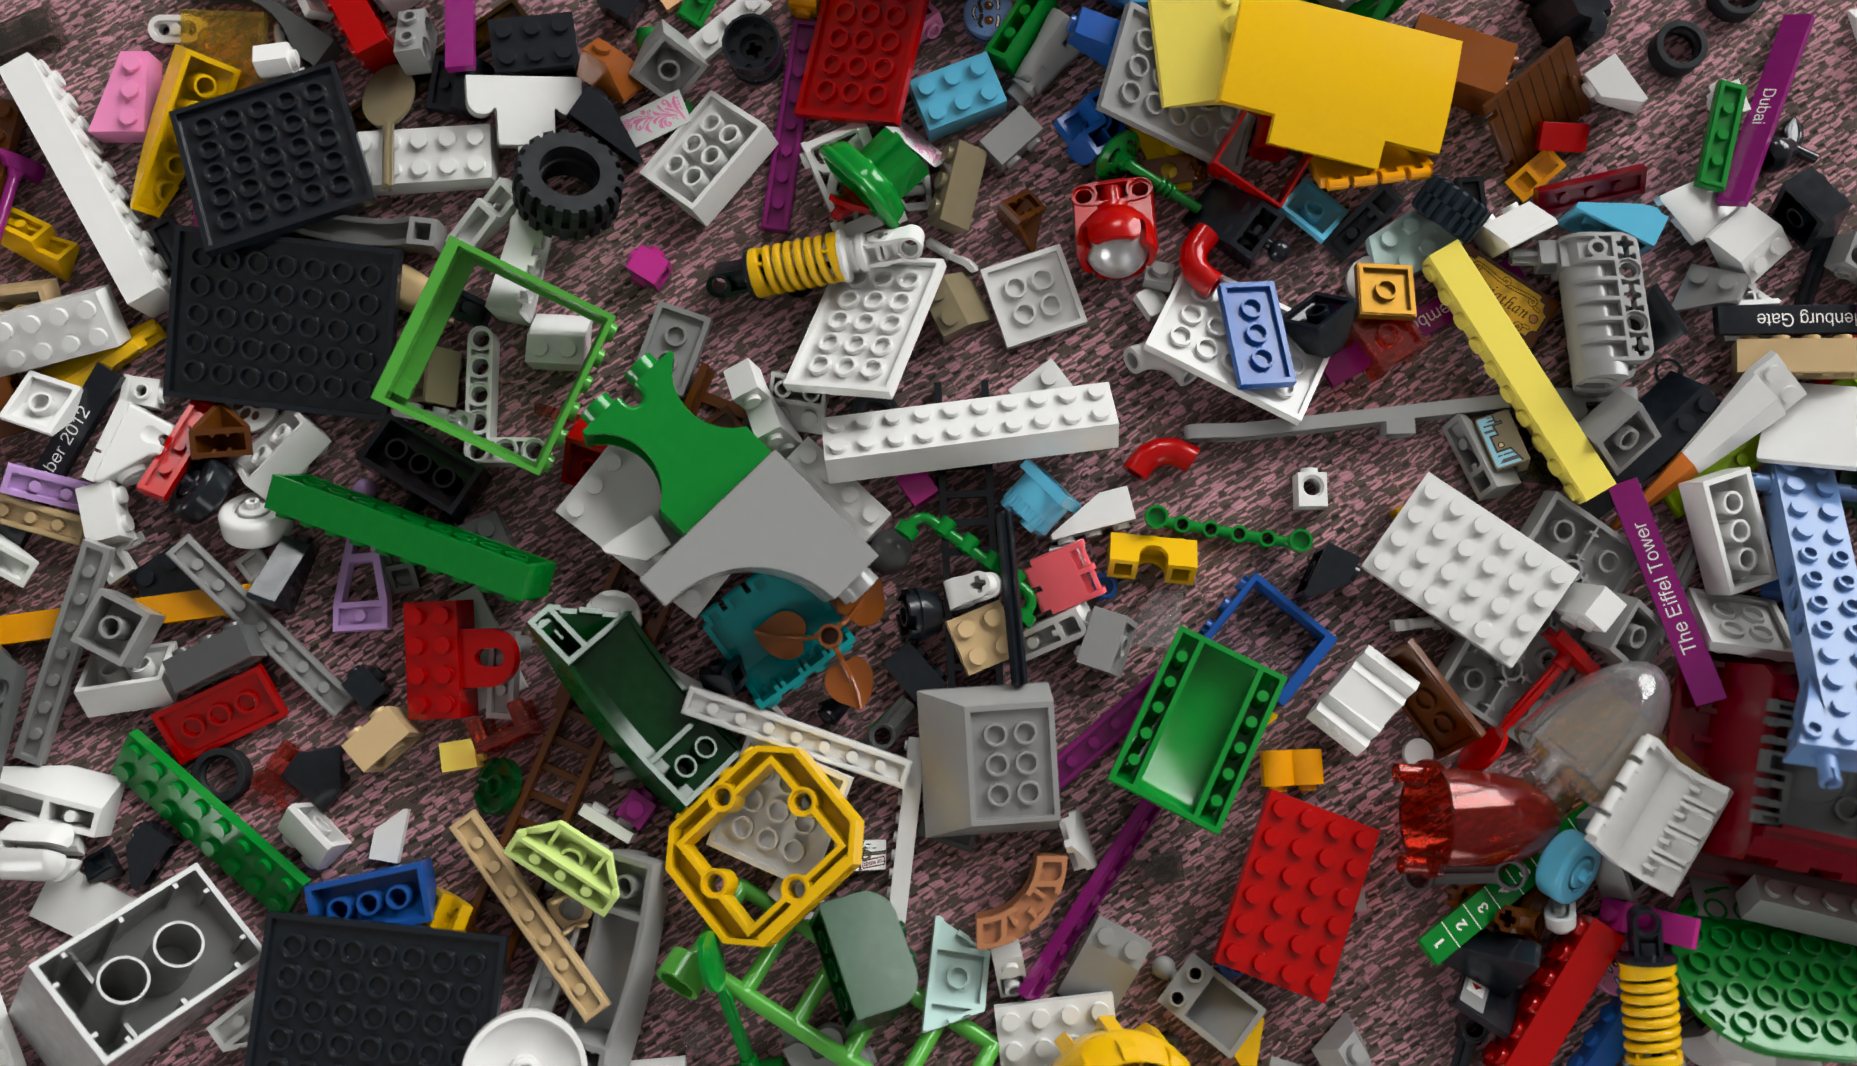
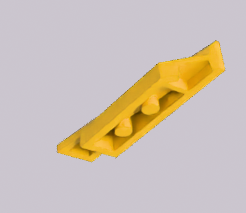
(78, 369)

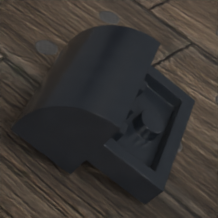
(447, 89)

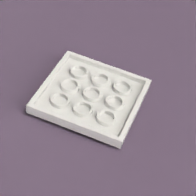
(767, 831)
(1029, 1027)

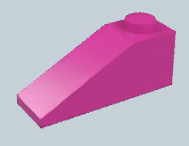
(1676, 928)

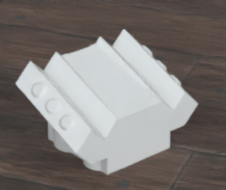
(1362, 700)

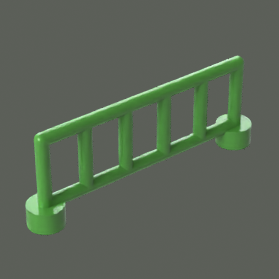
(682, 975)

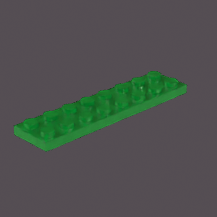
(209, 824)

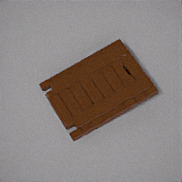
(1543, 92)

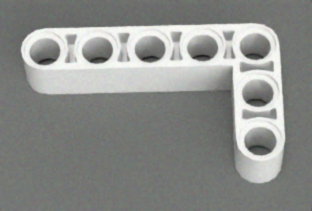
(489, 408)

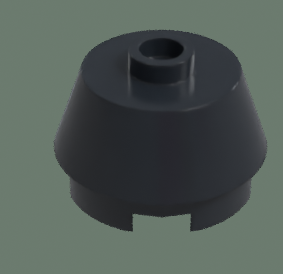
(920, 613)

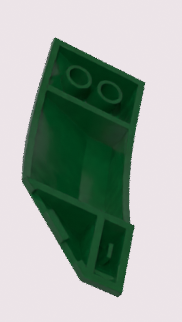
(633, 700)

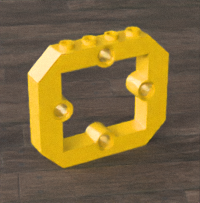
(698, 878)

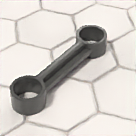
(1472, 875)

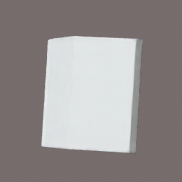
(42, 404)

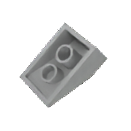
(1105, 960)

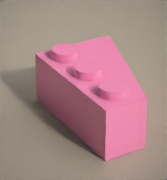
(128, 99)

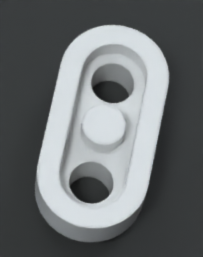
(159, 23)
(1560, 917)

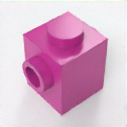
(648, 267)

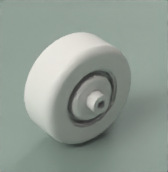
(250, 525)

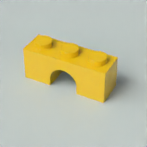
(1172, 555)

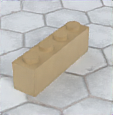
(1805, 356)

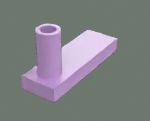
(40, 486)

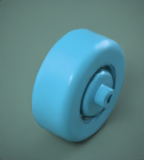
(1567, 867)

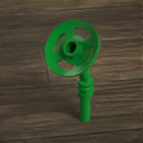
(1126, 161)

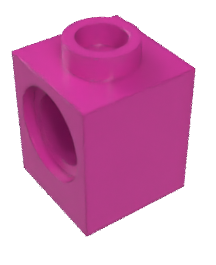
(917, 488)

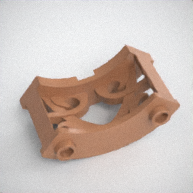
(1027, 907)

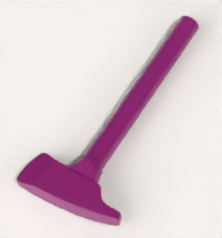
(17, 168)

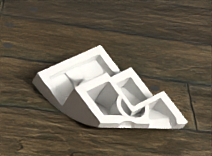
(1693, 211)

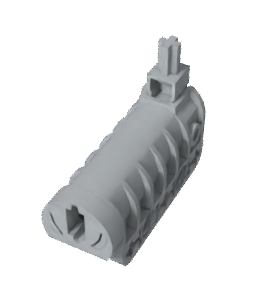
(1596, 305)

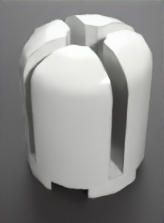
(40, 851)

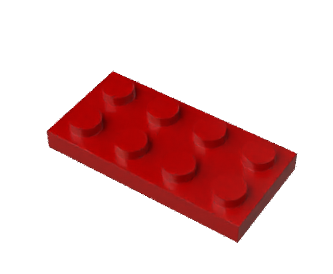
(220, 713)

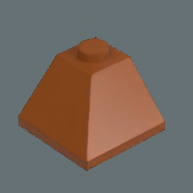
(608, 70)

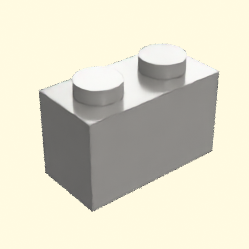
(1012, 139)

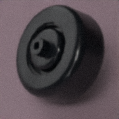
(201, 490)

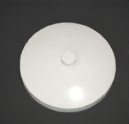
(526, 1039)

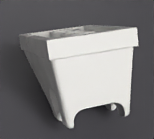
(127, 445)

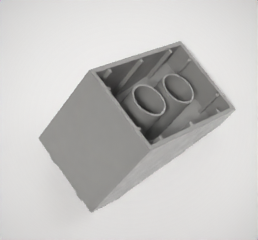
(136, 976)

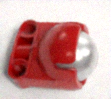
(1115, 227)

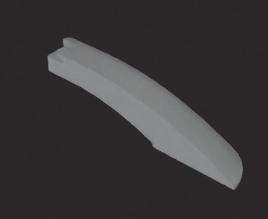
(624, 959)

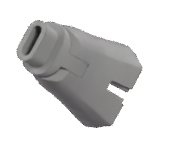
(1045, 59)

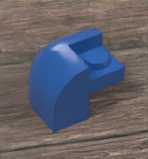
(1087, 129)

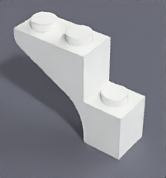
(764, 414)

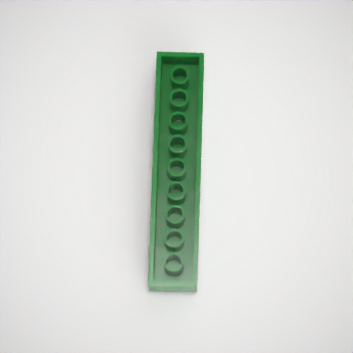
(410, 536)

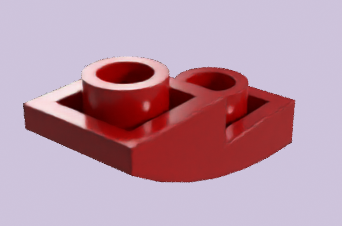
(1562, 136)

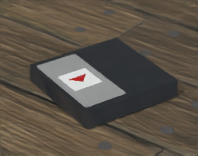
(1486, 1006)

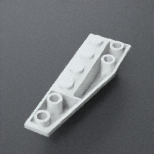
(62, 795)

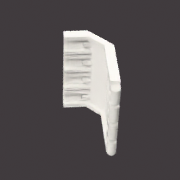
(1656, 816)

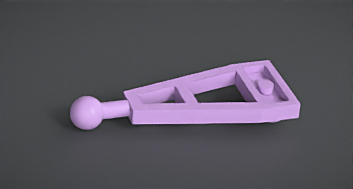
(362, 615)

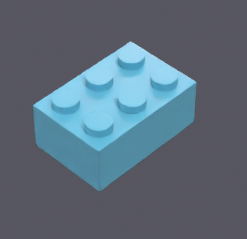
(957, 96)

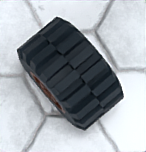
(1451, 208)

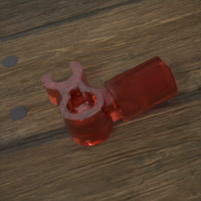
(268, 780)

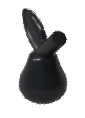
(1785, 148)

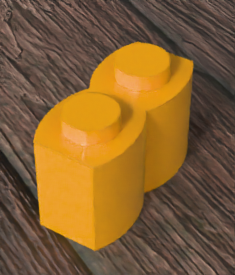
(1291, 768)

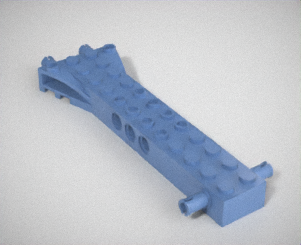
(1821, 611)

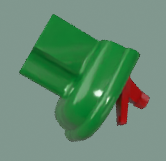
(873, 177)

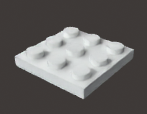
(1033, 296)
(1741, 625)

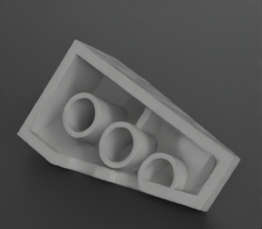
(1342, 1045)

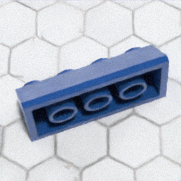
(386, 894)

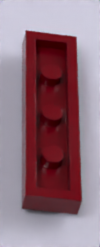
(1591, 188)

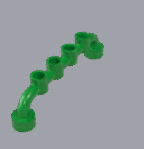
(1297, 541)
(968, 545)

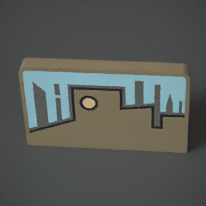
(1503, 441)

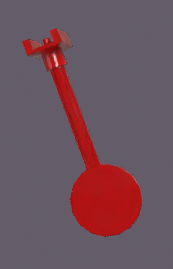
(1489, 748)

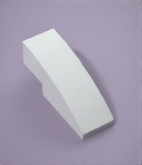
(486, 215)
(15, 562)

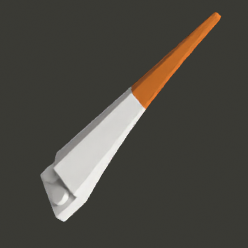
(1748, 409)

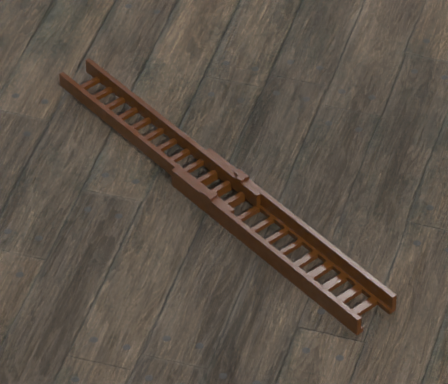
(563, 701)

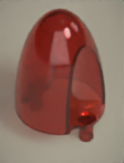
(1469, 818)

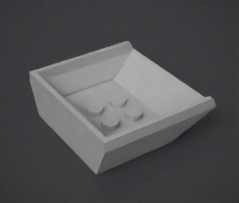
(988, 759)

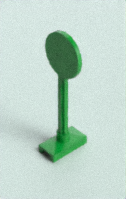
(713, 974)

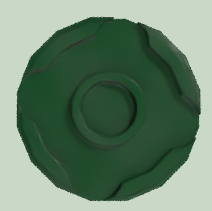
(498, 786)

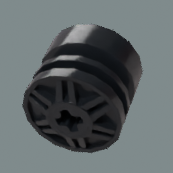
(752, 34)

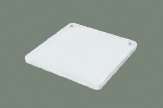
(1815, 430)

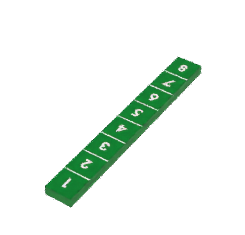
(1481, 905)

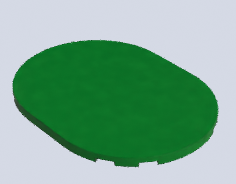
(1770, 987)

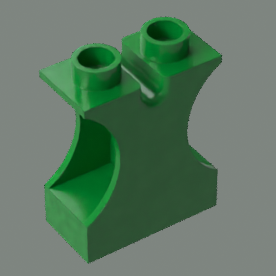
(689, 457)

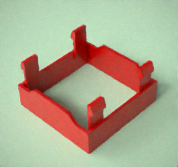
(1217, 170)

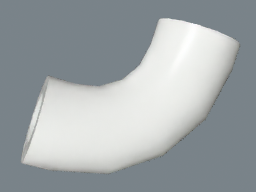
(1139, 360)

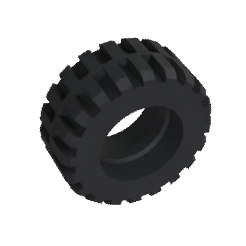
(569, 156)

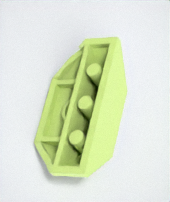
(568, 862)

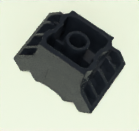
(1578, 19)

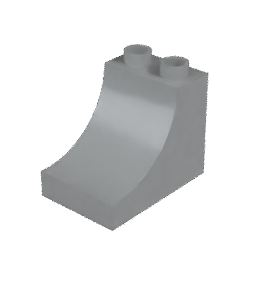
(772, 528)

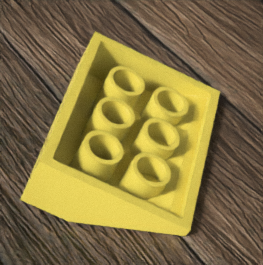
(1190, 48)

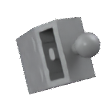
(1210, 1004)

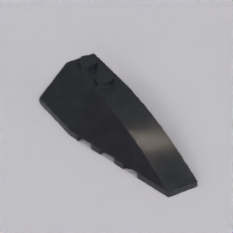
(1678, 411)

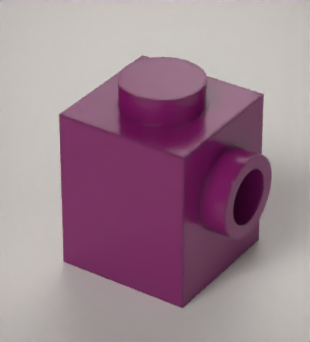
(639, 807)

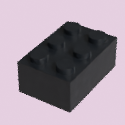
(534, 45)

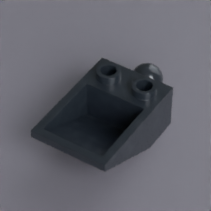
(1238, 223)

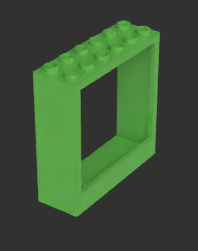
(429, 322)

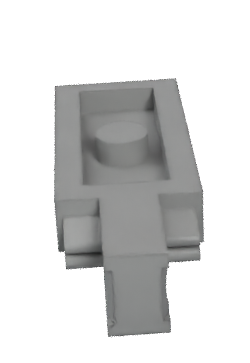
(460, 418)

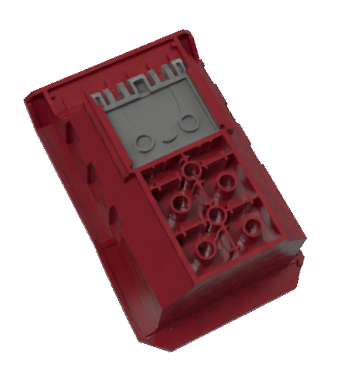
(1743, 748)

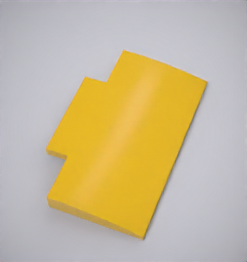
(1339, 80)

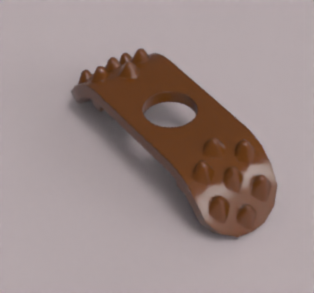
(1188, 168)

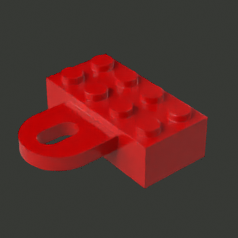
(446, 659)

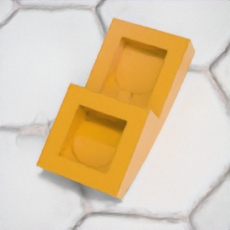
(1534, 174)

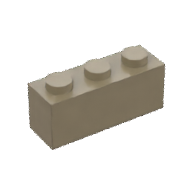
(956, 187)

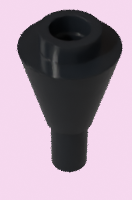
(831, 711)

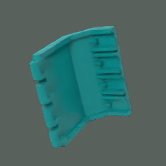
(734, 634)

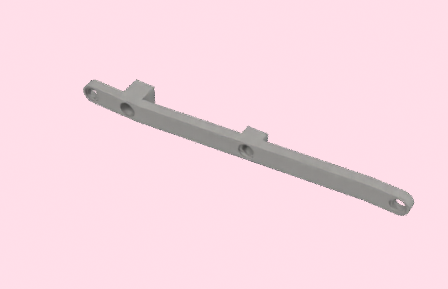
(1393, 421)

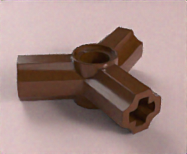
(1526, 917)

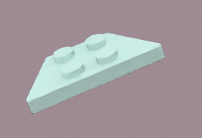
(1407, 241)
(954, 978)

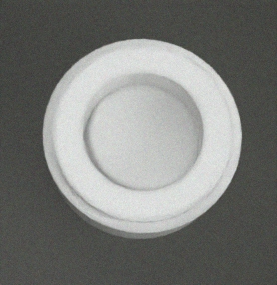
(1416, 750)

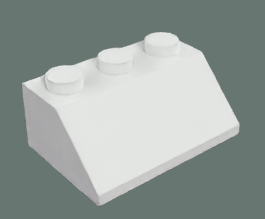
(282, 448)
(116, 689)

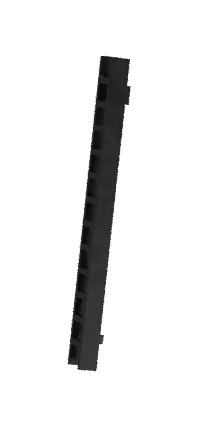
(987, 493)

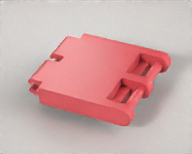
(1063, 578)

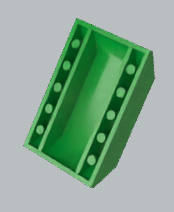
(1197, 729)

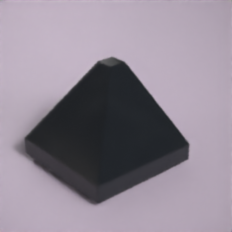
(102, 865)

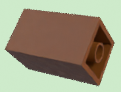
(1482, 63)

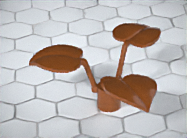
(845, 682)

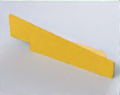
(36, 243)

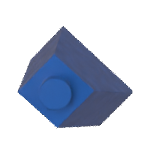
(1093, 34)

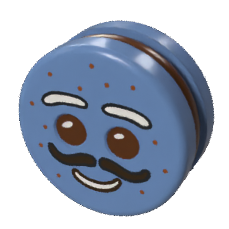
(984, 18)

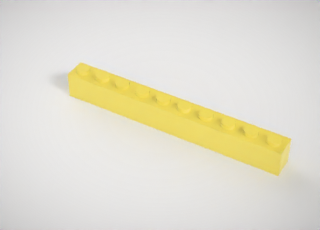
(1517, 373)

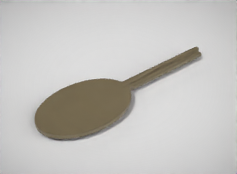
(386, 104)

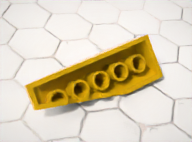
(187, 81)

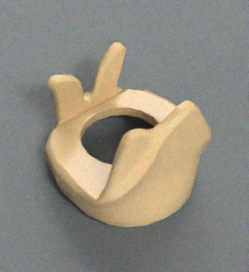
(553, 907)

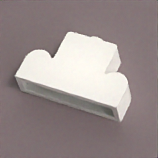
(521, 104)

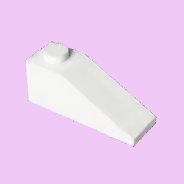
(1056, 630)

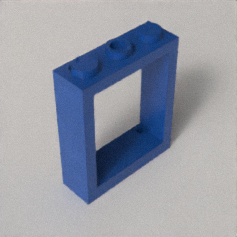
(1324, 638)

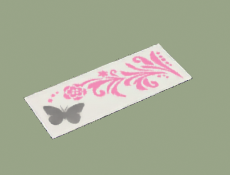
(656, 118)
(918, 143)

